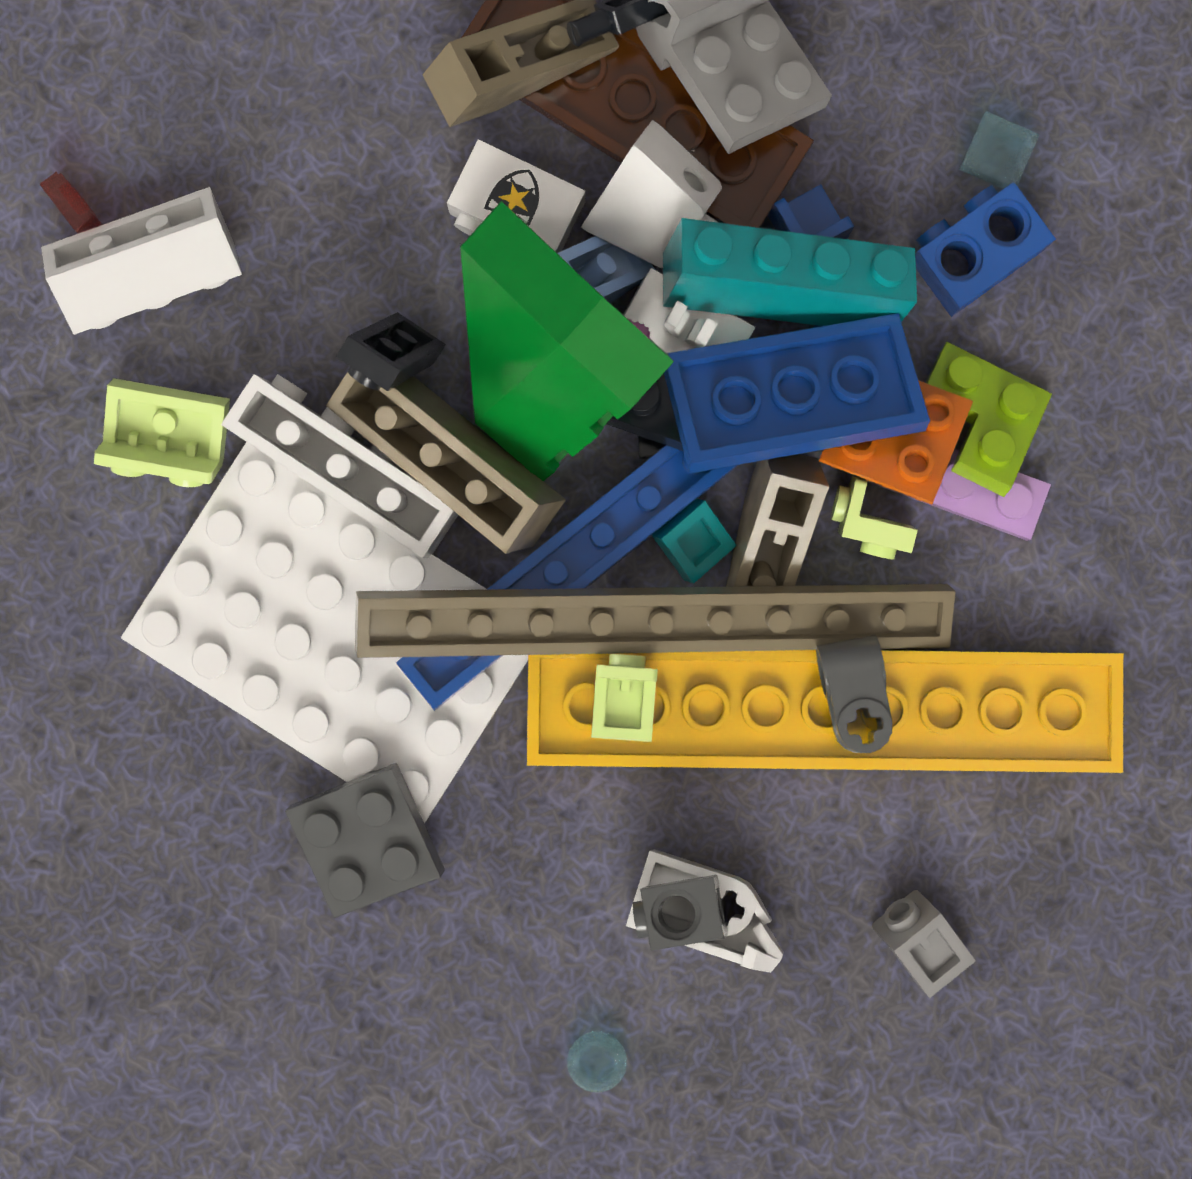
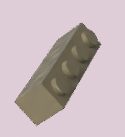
(451, 460)

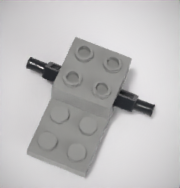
(727, 55)

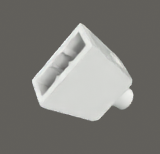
(651, 195)

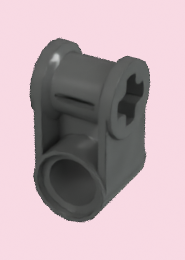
(854, 680)

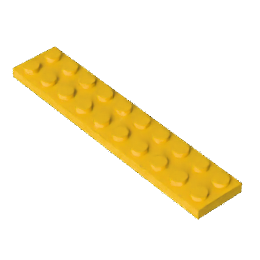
(773, 713)

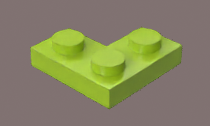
(1001, 416)

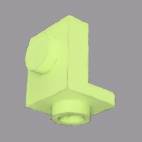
(878, 535)
(624, 699)

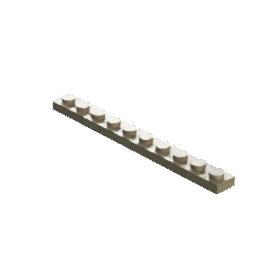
(648, 619)

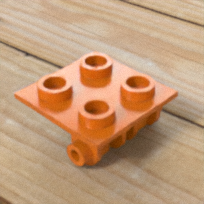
(913, 461)

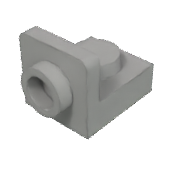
(923, 942)

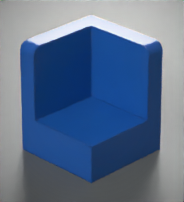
(810, 214)

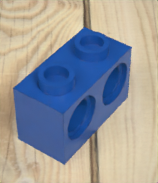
(987, 257)

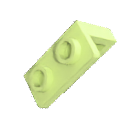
(163, 433)

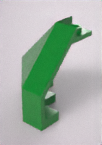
(545, 346)

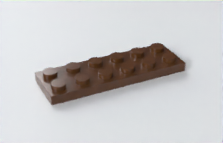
(626, 90)

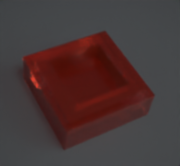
(70, 203)

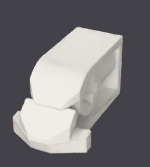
(748, 936)

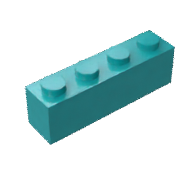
(785, 274)

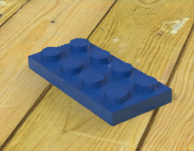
(795, 393)

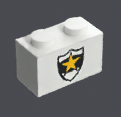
(536, 196)

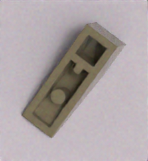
(511, 61)
(777, 521)

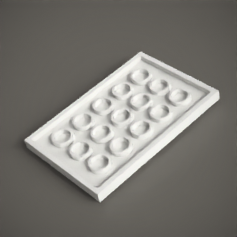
(266, 624)

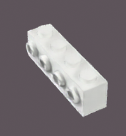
(338, 464)

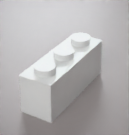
(141, 261)

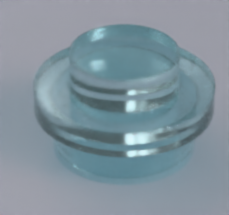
(596, 1061)

